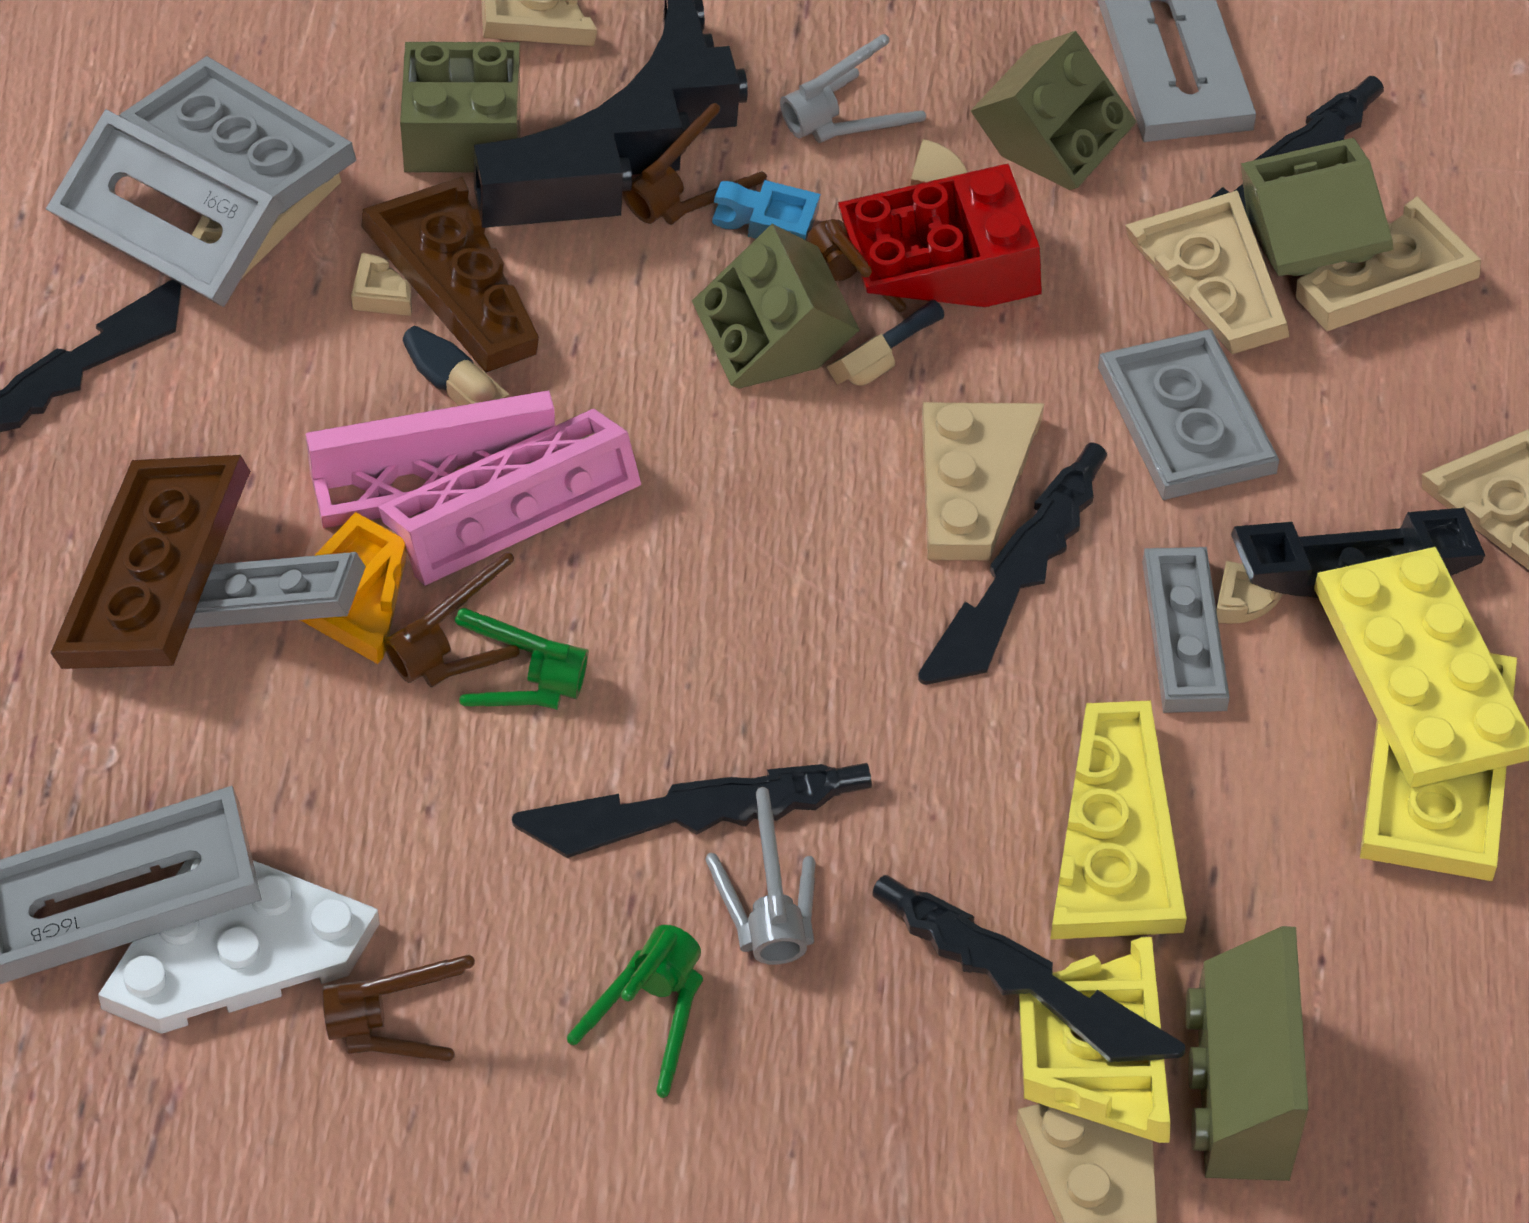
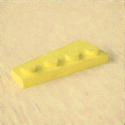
(1119, 837)

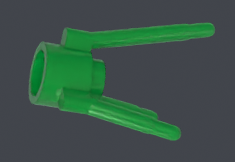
(553, 665)
(659, 969)

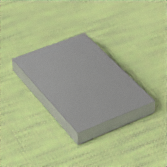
(1187, 414)

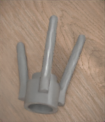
(815, 104)
(776, 927)

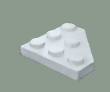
(240, 954)

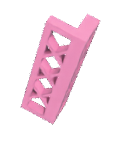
(417, 444)
(512, 496)

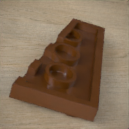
(449, 262)

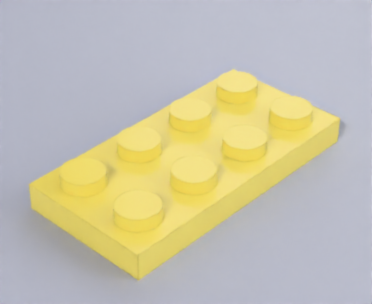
(1424, 667)
(1438, 825)

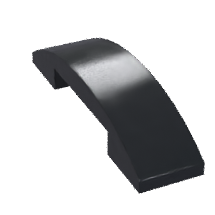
(1289, 563)

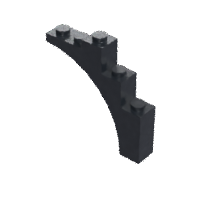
(591, 160)

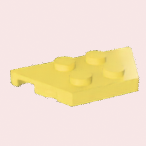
(1073, 1076)

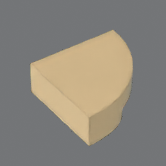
(935, 163)
(380, 288)
(1240, 599)

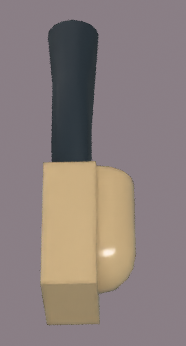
(875, 356)
(450, 368)

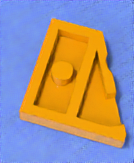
(377, 592)

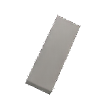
(279, 590)
(1185, 630)

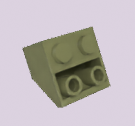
(456, 100)
(1055, 112)
(1315, 207)
(774, 310)

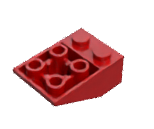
(948, 240)

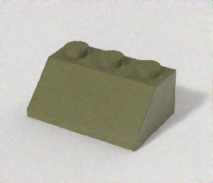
(1249, 1059)

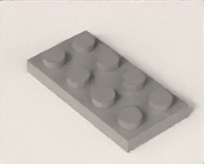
(243, 131)

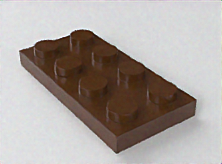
(151, 563)

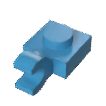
(775, 204)

